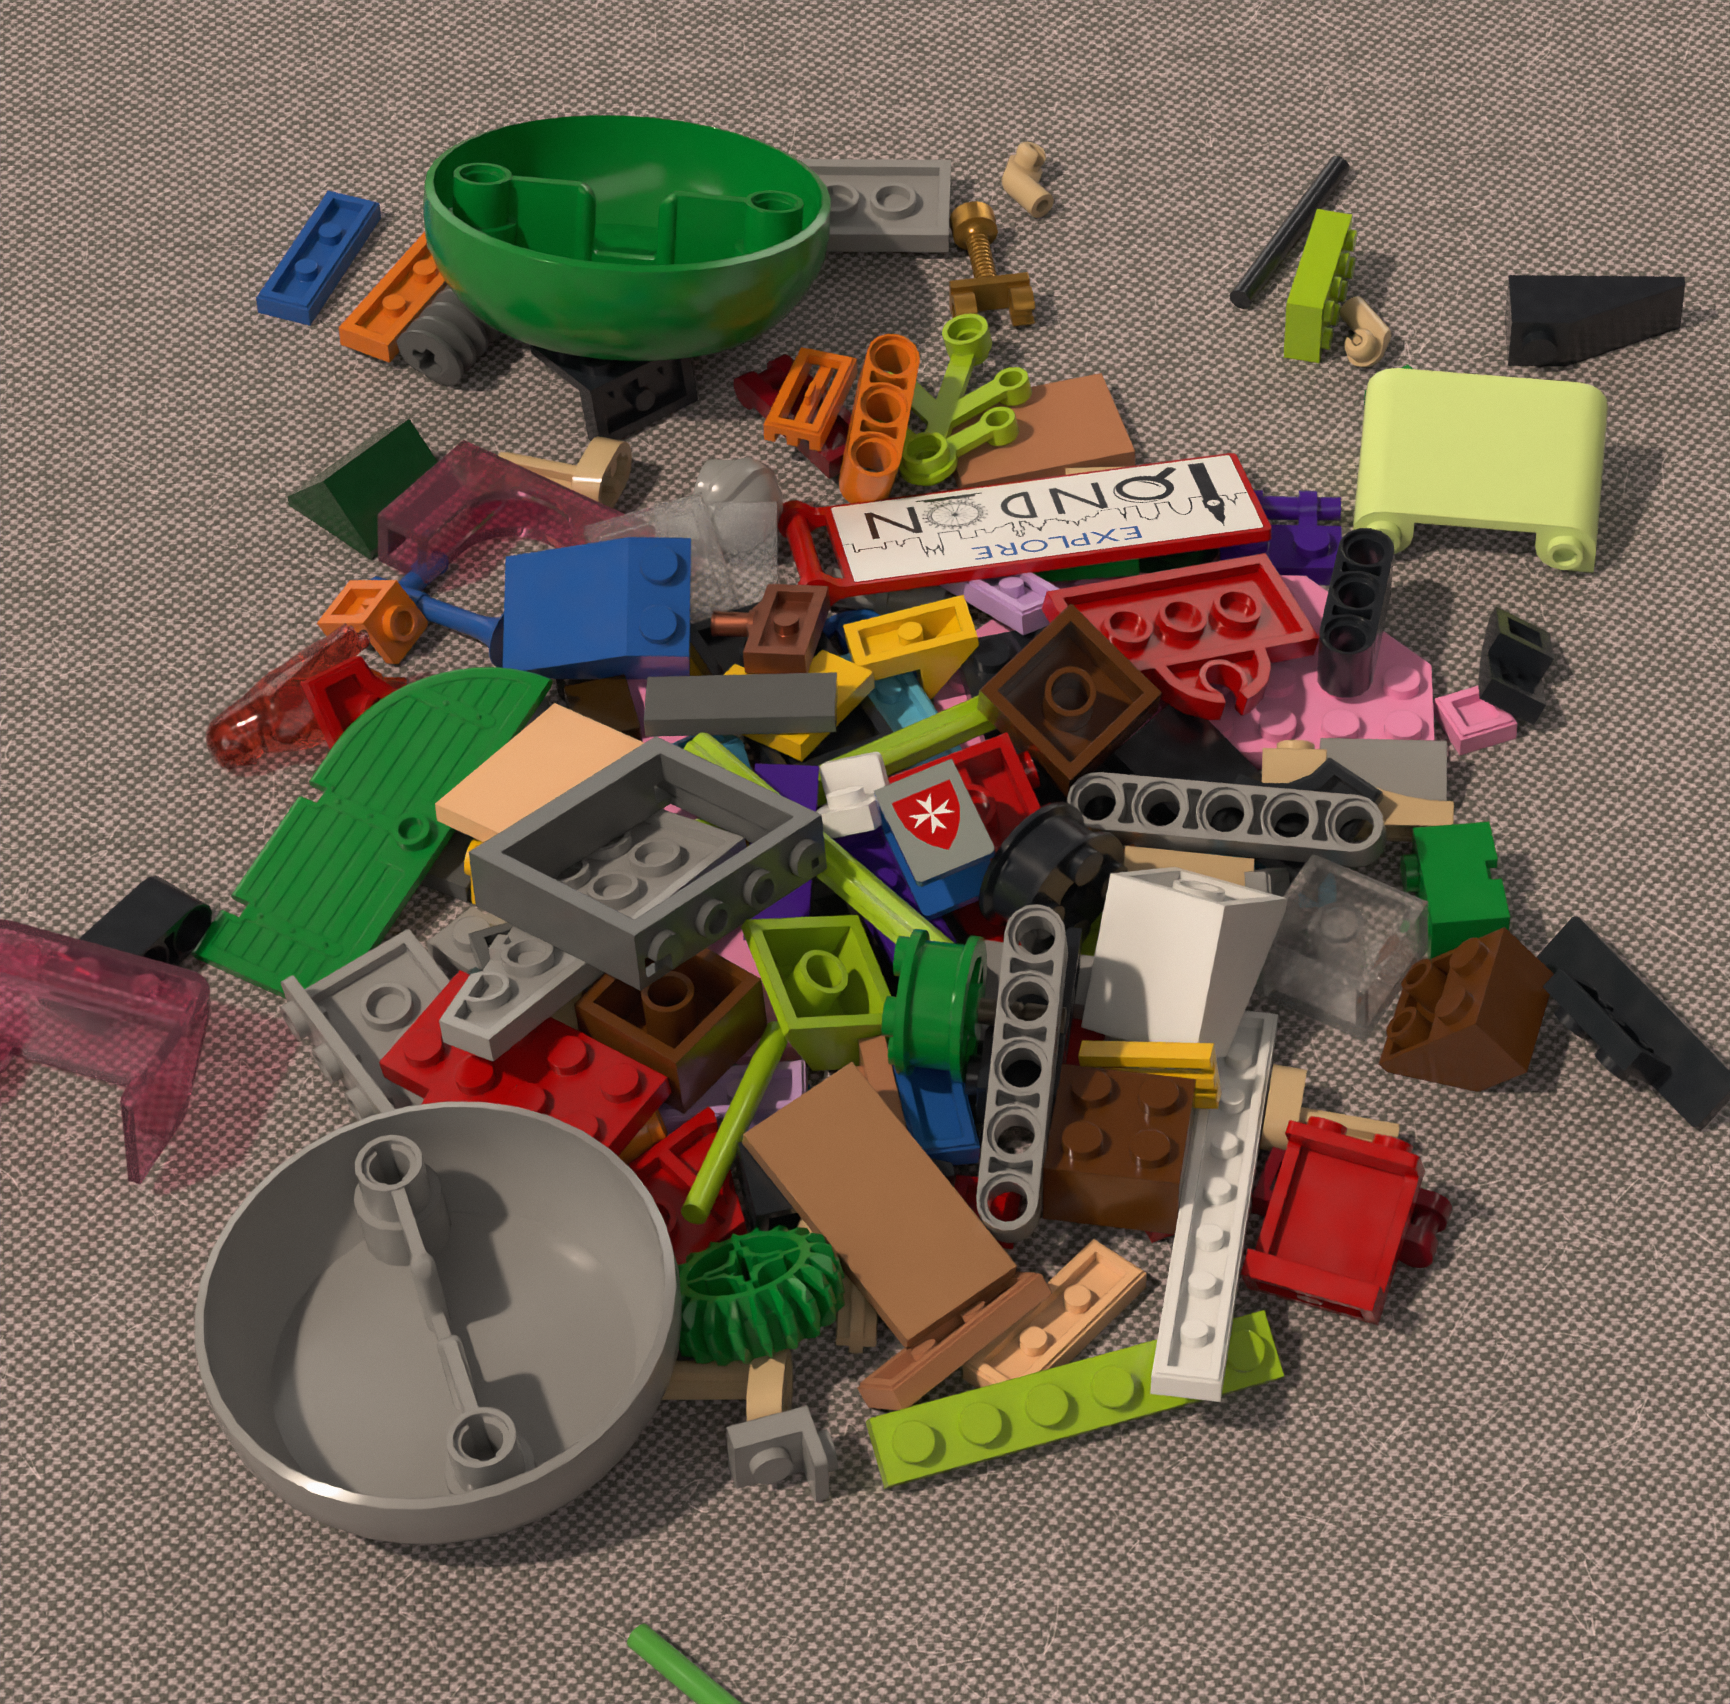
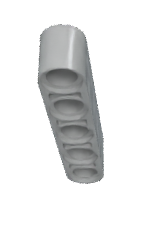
(1255, 834)
(1017, 1041)

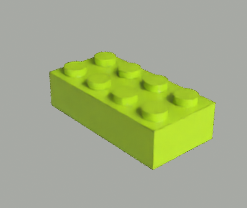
(1319, 286)

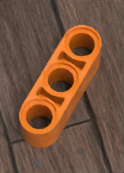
(881, 398)

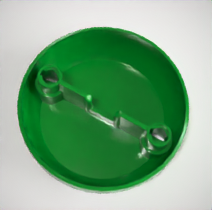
(625, 234)

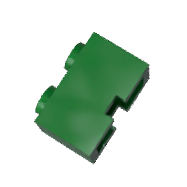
(1454, 876)

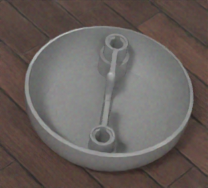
(439, 1322)

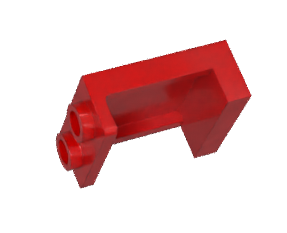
(1336, 1220)

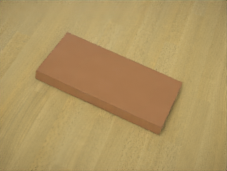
(879, 1204)

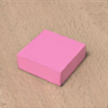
(1473, 722)

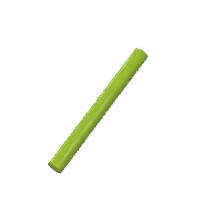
(734, 1125)

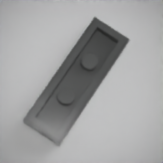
(741, 704)

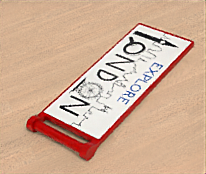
(1028, 526)

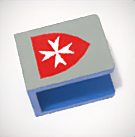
(936, 838)

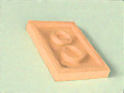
(531, 771)

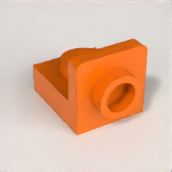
(381, 610)

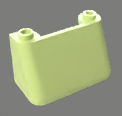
(1484, 459)

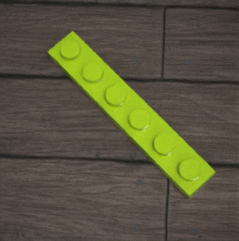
(1050, 1406)

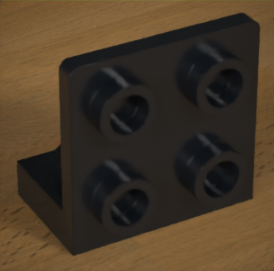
(623, 394)

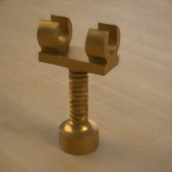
(974, 230)

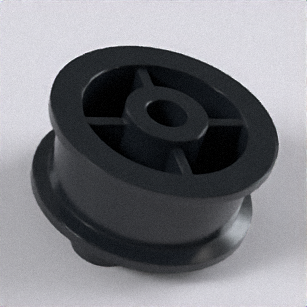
(1051, 864)

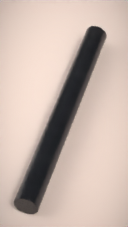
(1289, 232)

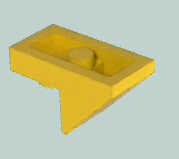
(922, 638)

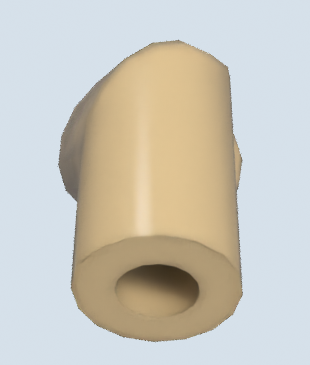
(1023, 177)
(1370, 332)

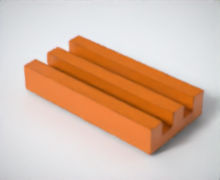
(800, 427)

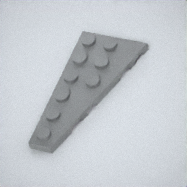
(533, 978)

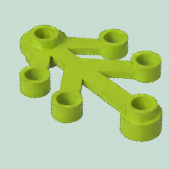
(934, 453)

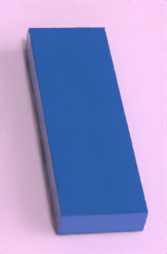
(318, 258)

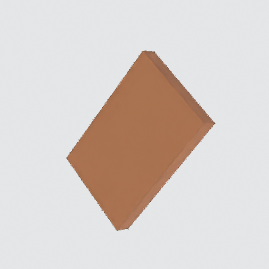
(1059, 428)

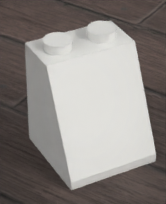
(1178, 957)

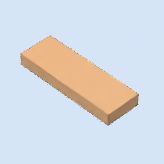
(1082, 1303)

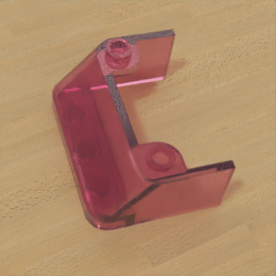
(109, 1021)

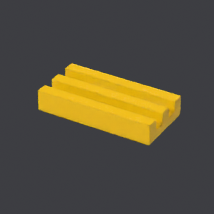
(1155, 1057)

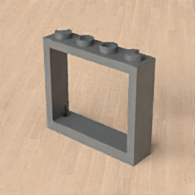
(518, 865)

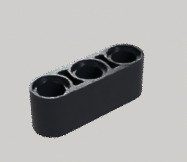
(1355, 612)
(153, 922)

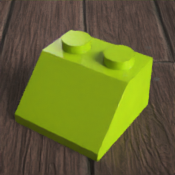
(820, 984)

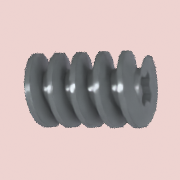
(445, 339)

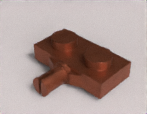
(779, 628)

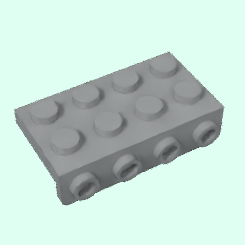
(360, 1016)

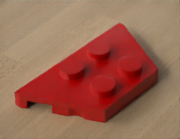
(668, 1175)

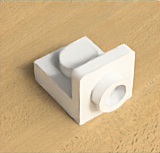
(850, 794)

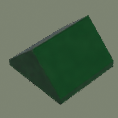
(362, 484)

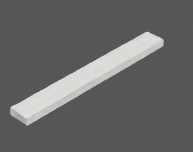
(1214, 1220)

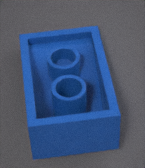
(600, 609)

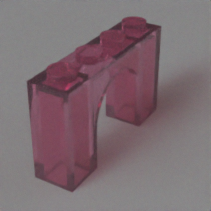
(475, 499)

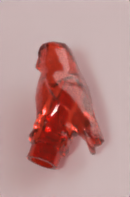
(276, 711)

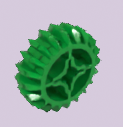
(757, 1295)

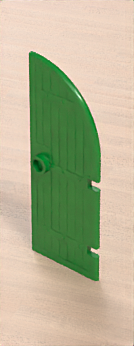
(356, 857)

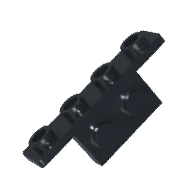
(1632, 1024)

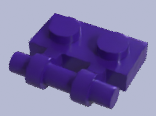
(1299, 548)

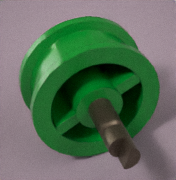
(941, 1005)

